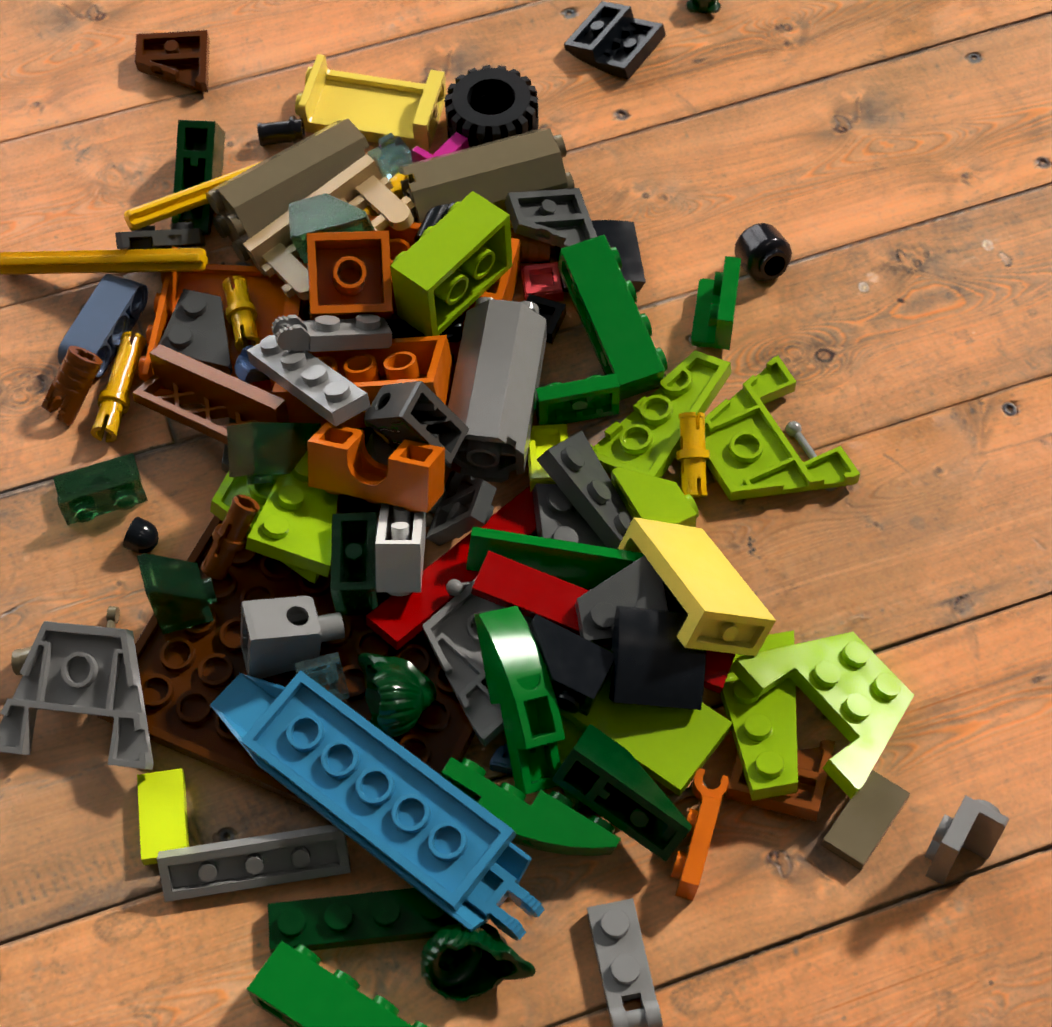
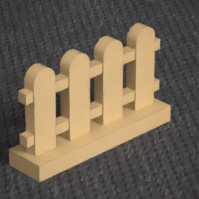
(357, 185)

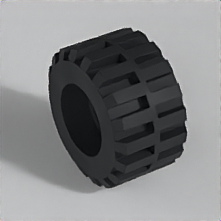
(491, 105)

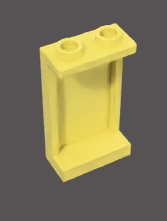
(372, 104)
(719, 603)

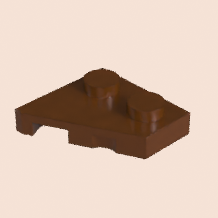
(175, 57)

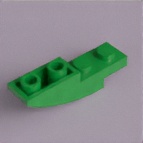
(525, 695)
(545, 825)

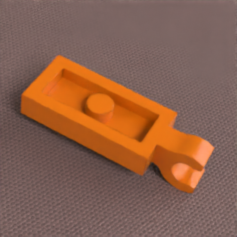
(690, 864)

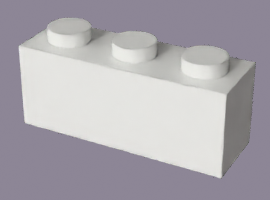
(399, 550)

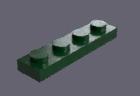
(355, 920)

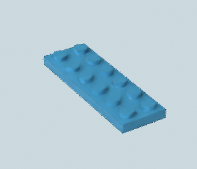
(379, 790)

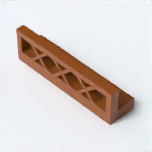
(208, 386)

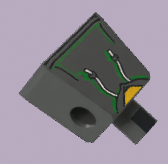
(409, 413)

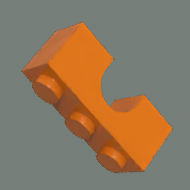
(343, 466)

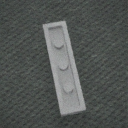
(309, 381)
(253, 862)

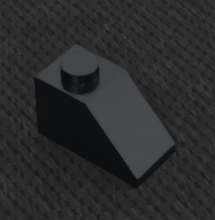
(573, 664)

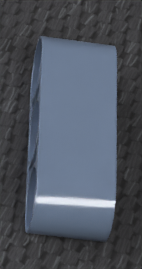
(105, 316)

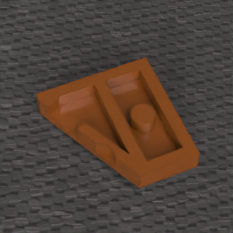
(810, 789)

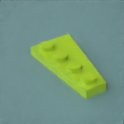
(765, 729)

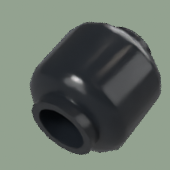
(763, 252)

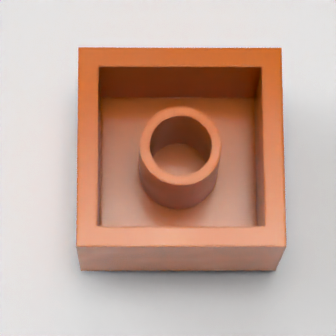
(349, 274)

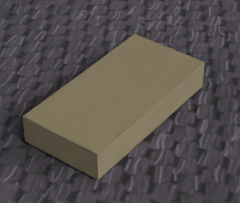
(865, 820)

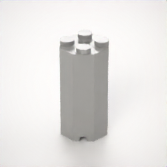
(497, 386)

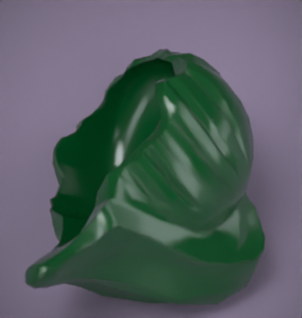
(395, 692)
(470, 963)

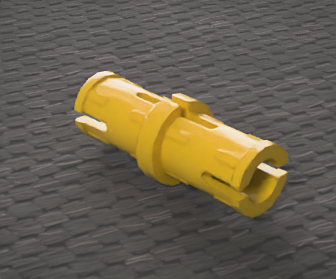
(240, 312)
(693, 454)

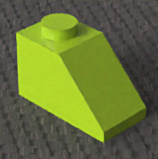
(654, 498)

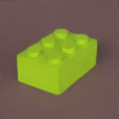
(452, 264)

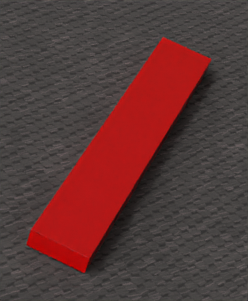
(554, 599)
(402, 616)

